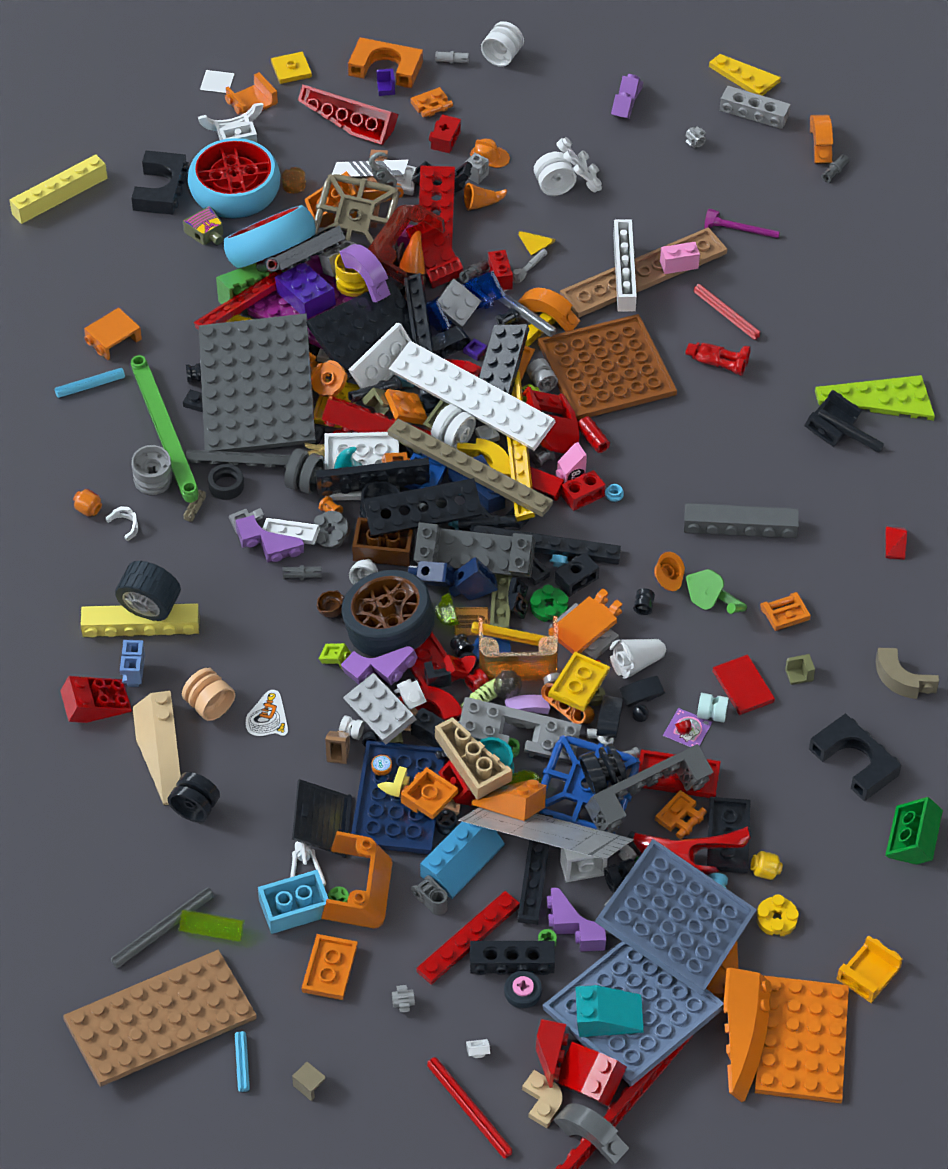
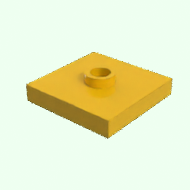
(291, 67)

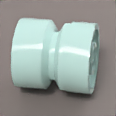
(712, 707)

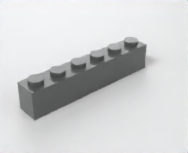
(741, 520)

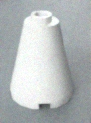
(635, 655)

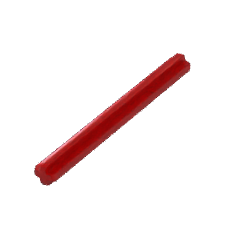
(469, 1107)

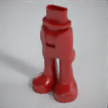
(711, 355)

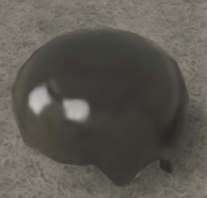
(507, 684)

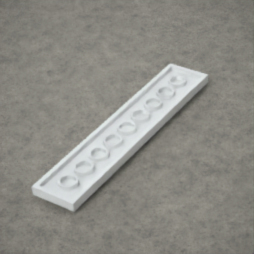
(472, 395)

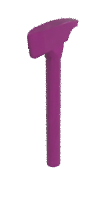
(713, 220)

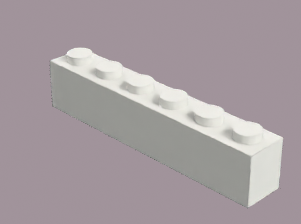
(624, 265)

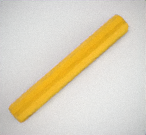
(508, 634)

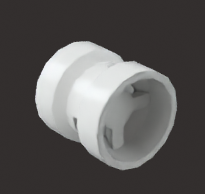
(354, 727)

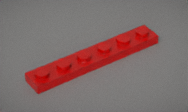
(240, 302)
(475, 930)

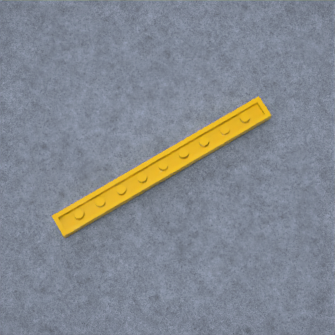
(519, 460)

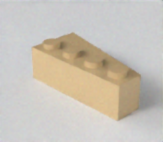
(475, 764)

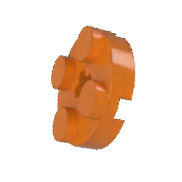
(327, 369)

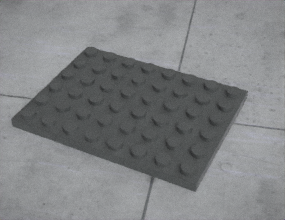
(256, 384)

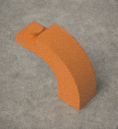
(823, 138)
(552, 304)

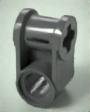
(541, 455)
(428, 893)

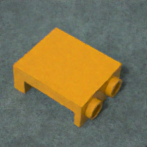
(870, 969)

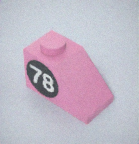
(572, 463)

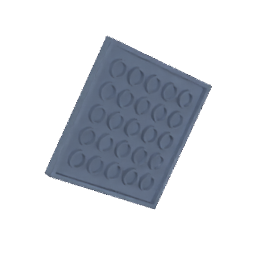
(676, 916)
(668, 1006)

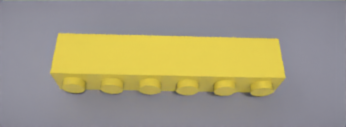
(58, 189)
(118, 621)

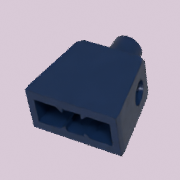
(439, 573)
(473, 580)

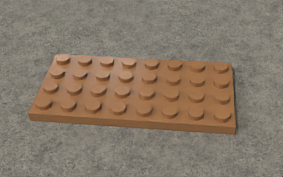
(159, 1017)

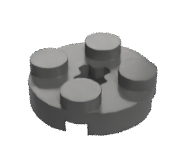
(341, 531)

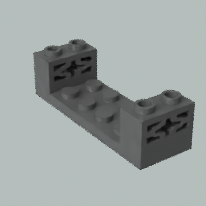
(497, 552)
(689, 766)

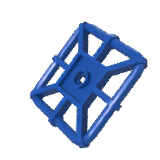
(573, 789)

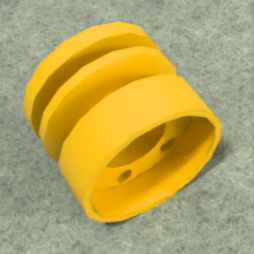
(348, 280)

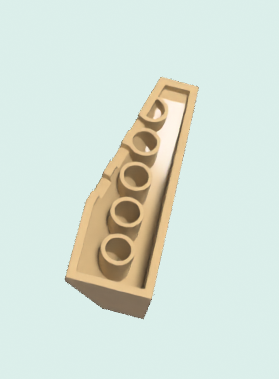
(158, 740)

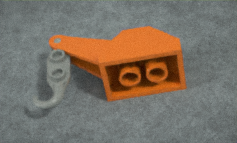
(379, 172)

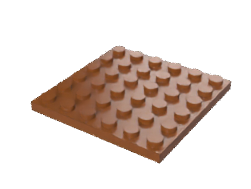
(607, 366)

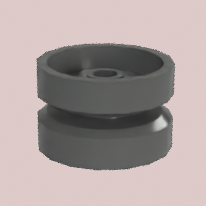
(302, 471)

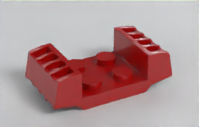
(438, 255)

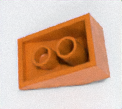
(515, 800)

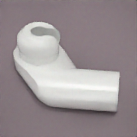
(591, 733)

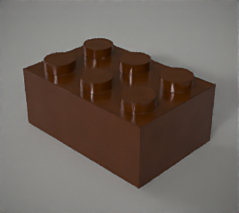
(382, 549)

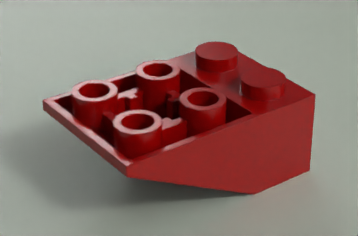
(94, 698)

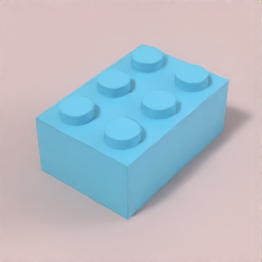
(293, 901)

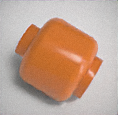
(87, 502)

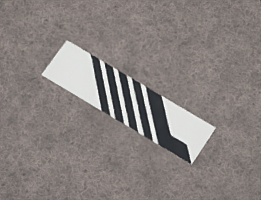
(362, 168)

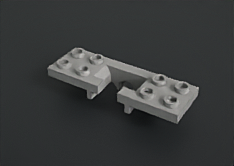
(488, 719)

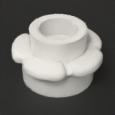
(627, 853)

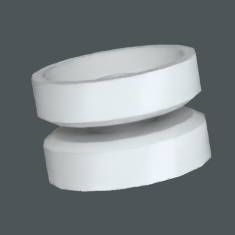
(554, 174)
(453, 426)

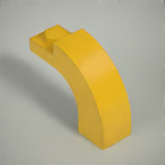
(493, 454)

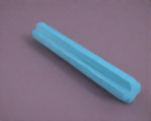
(90, 382)

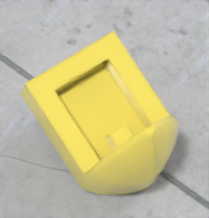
(401, 780)

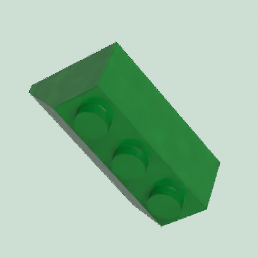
(914, 831)

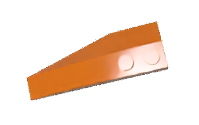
(748, 1016)

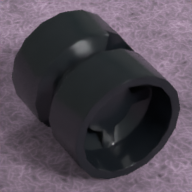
(616, 874)

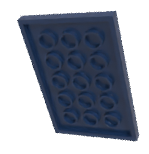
(383, 815)

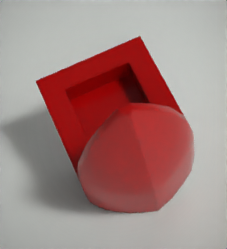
(459, 667)

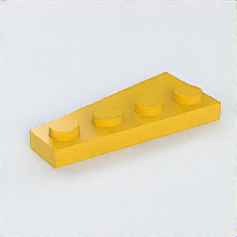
(744, 75)

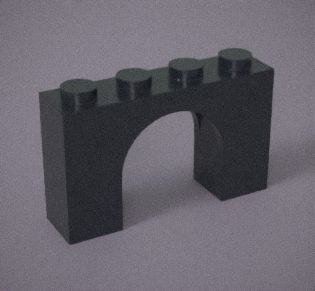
(162, 199)
(848, 734)

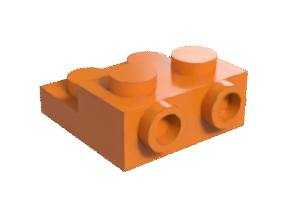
(428, 793)

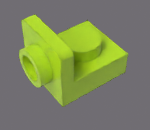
(334, 654)

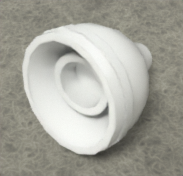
(361, 569)

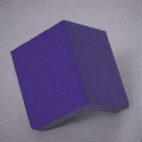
(385, 82)

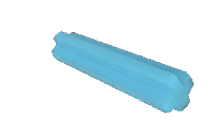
(242, 1061)

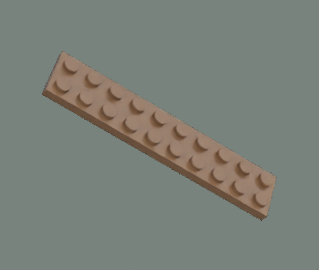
(601, 289)

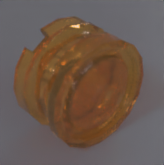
(293, 180)

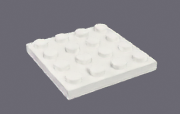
(369, 451)

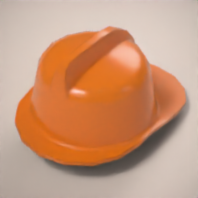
(487, 148)
(670, 571)

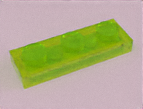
(211, 925)

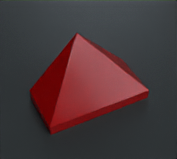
(895, 542)

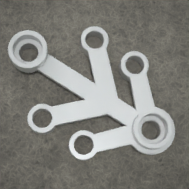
(580, 168)

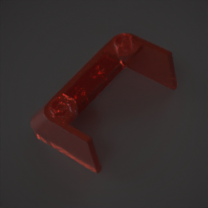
(392, 230)

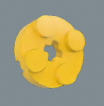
(779, 905)

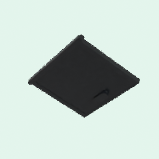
(320, 815)

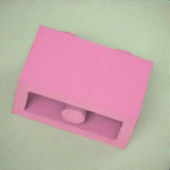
(679, 257)

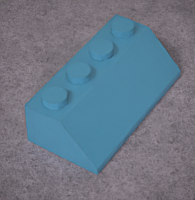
(461, 856)

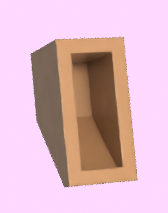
(337, 746)

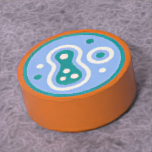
(381, 765)

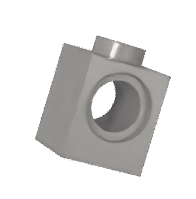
(480, 167)

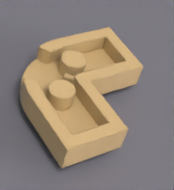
(548, 1098)

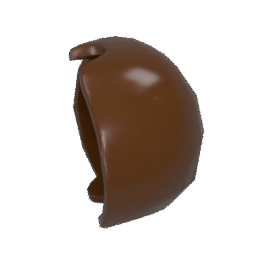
(330, 604)

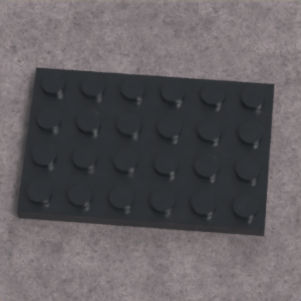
(358, 324)

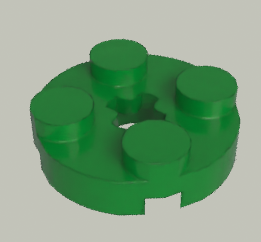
(548, 594)

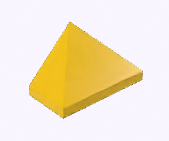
(534, 242)

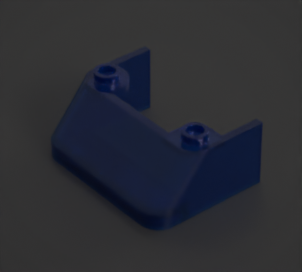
(483, 287)

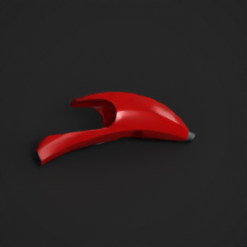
(689, 847)

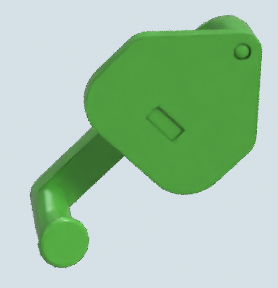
(707, 587)

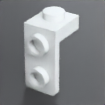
(410, 693)

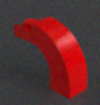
(439, 703)

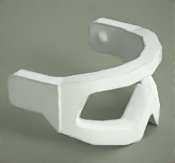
(131, 516)

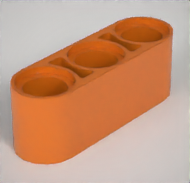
(570, 712)

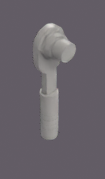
(520, 274)

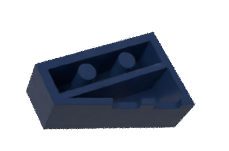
(488, 499)

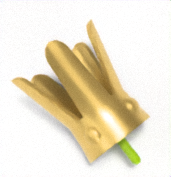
(318, 449)

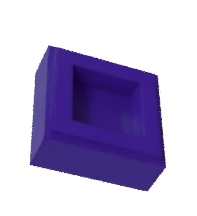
(475, 349)

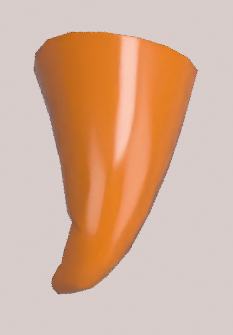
(478, 197)
(413, 256)

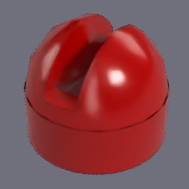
(684, 727)

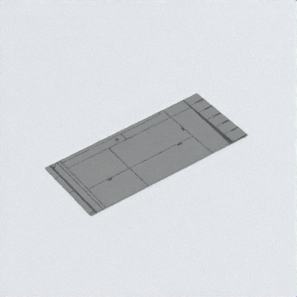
(551, 832)

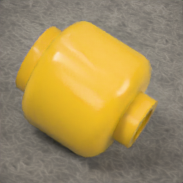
(766, 865)

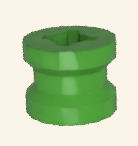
(338, 894)

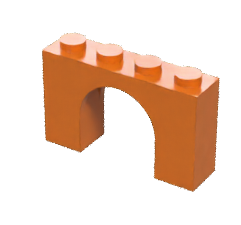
(370, 51)

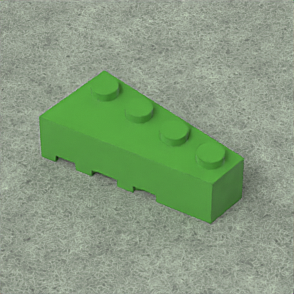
(237, 281)

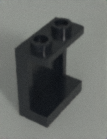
(839, 407)

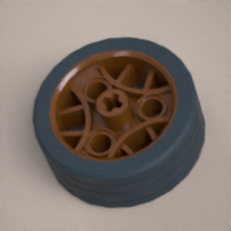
(388, 612)

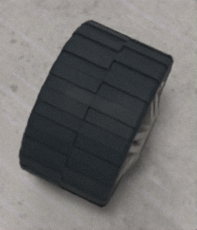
(147, 590)

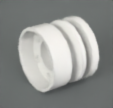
(502, 43)

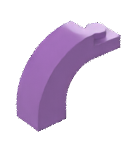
(369, 268)

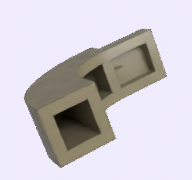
(899, 679)

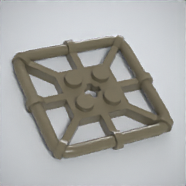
(349, 204)

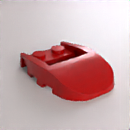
(565, 430)

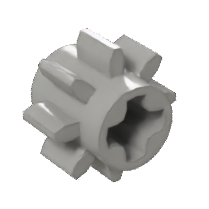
(695, 137)
(403, 998)

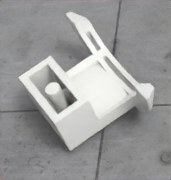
(237, 127)

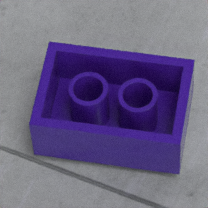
(305, 290)

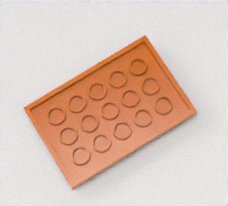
(804, 1041)

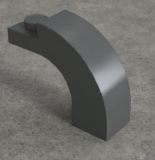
(585, 1122)

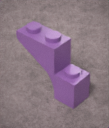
(628, 92)
(274, 545)
(388, 666)
(567, 921)

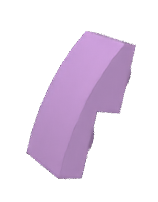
(528, 703)

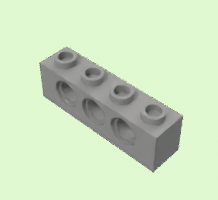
(754, 107)

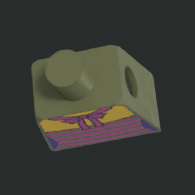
(204, 227)

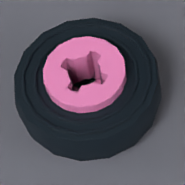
(523, 997)

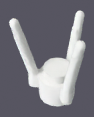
(303, 853)

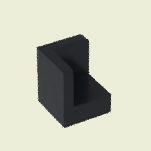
(436, 678)

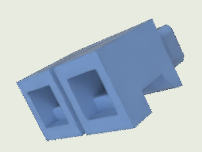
(132, 662)

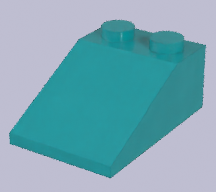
(608, 1011)

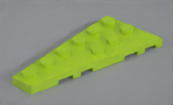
(885, 396)

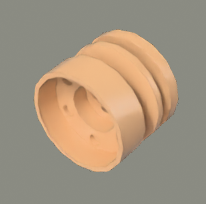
(208, 694)

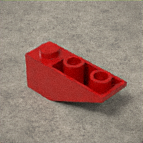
(549, 1045)

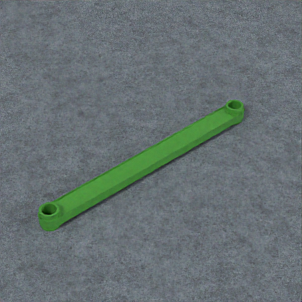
(164, 428)

